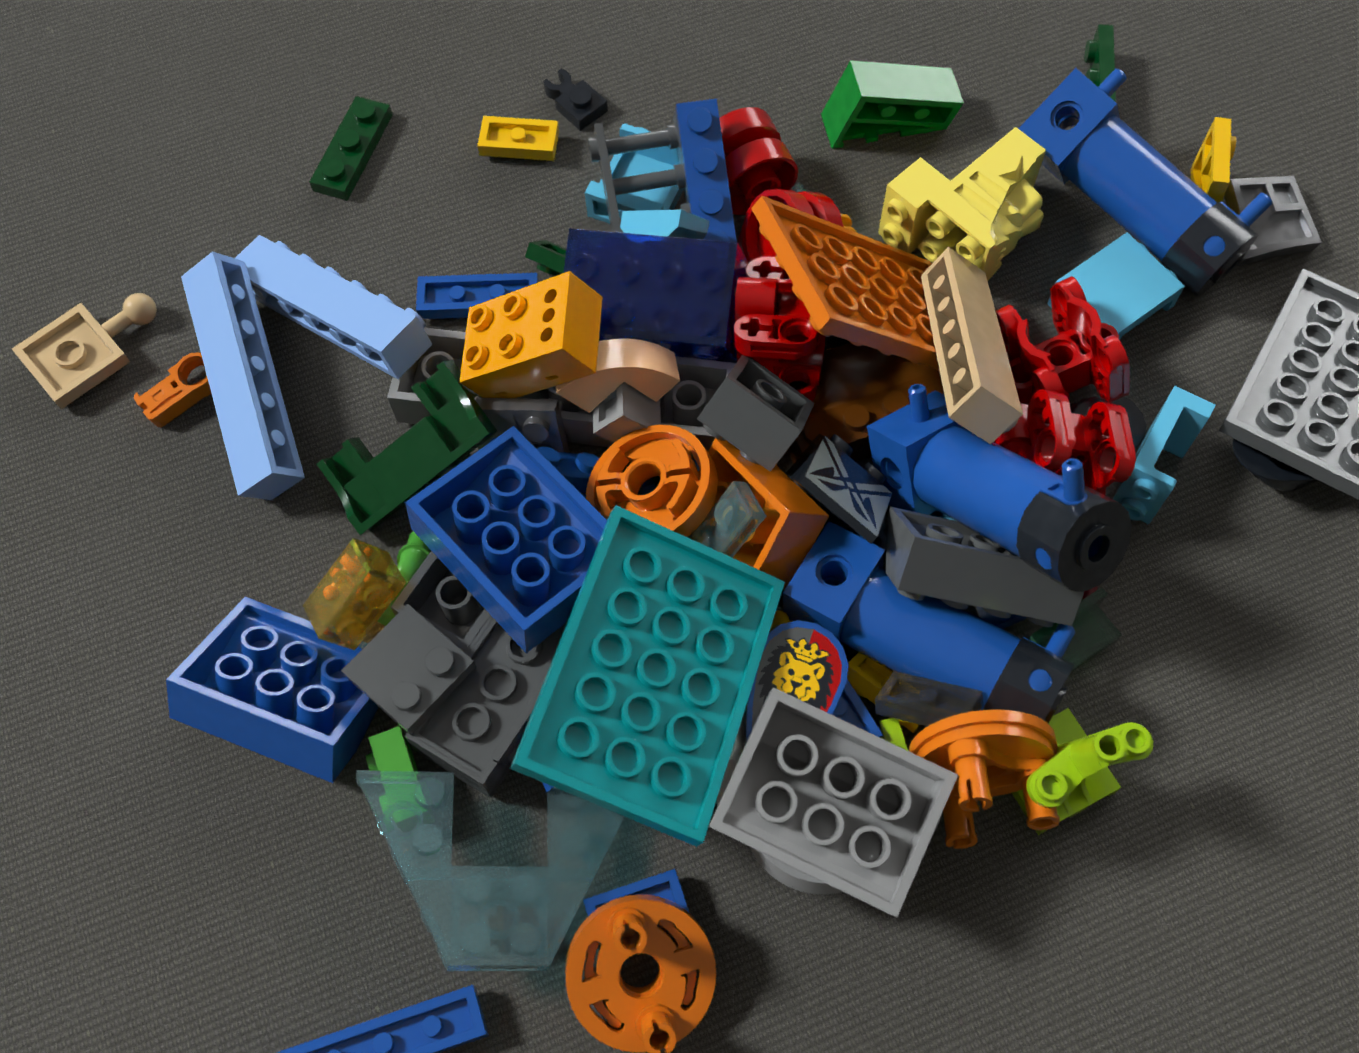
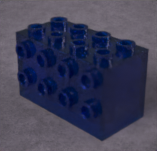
(662, 289)

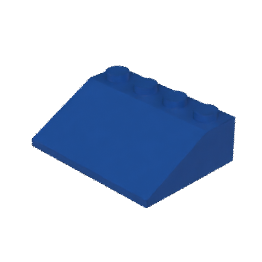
(511, 535)
(273, 690)

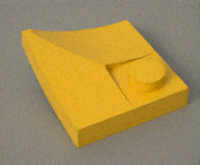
(1213, 160)

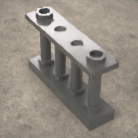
(601, 148)

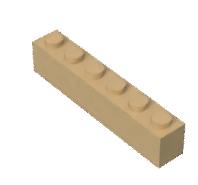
(970, 347)

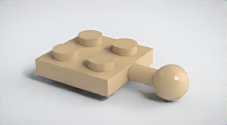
(78, 351)

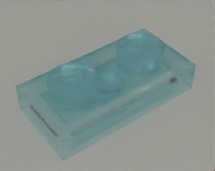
(730, 520)

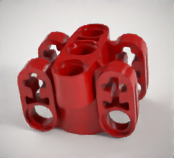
(776, 326)
(1084, 348)
(1053, 434)

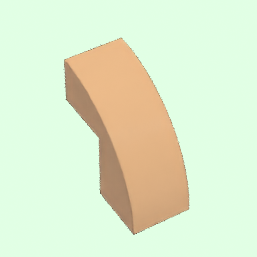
(637, 362)

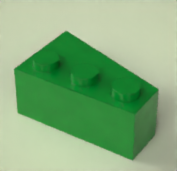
(889, 99)

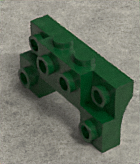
(382, 484)

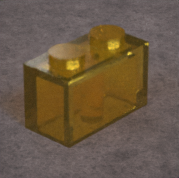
(353, 594)

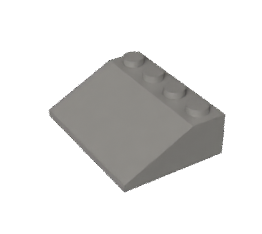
(833, 801)

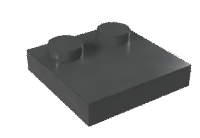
(409, 669)

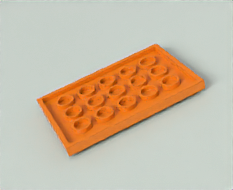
(852, 282)

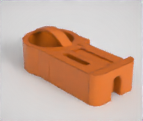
(172, 394)

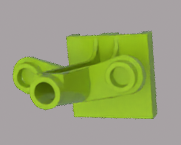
(1079, 769)

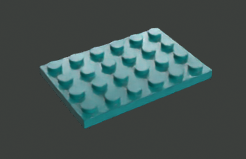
(651, 677)

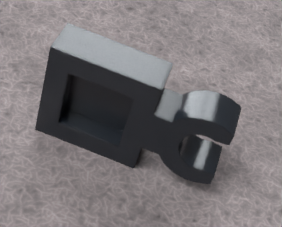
(577, 102)

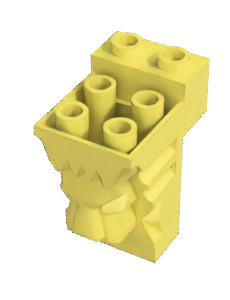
(974, 213)

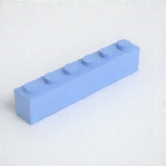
(335, 307)
(242, 377)

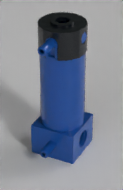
(1138, 184)
(1013, 502)
(853, 597)

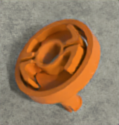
(663, 451)
(652, 1012)

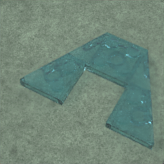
(488, 913)

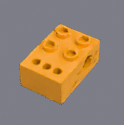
(532, 338)

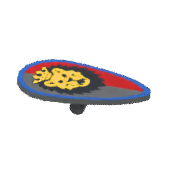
(802, 663)

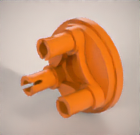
(992, 757)

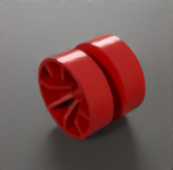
(754, 156)

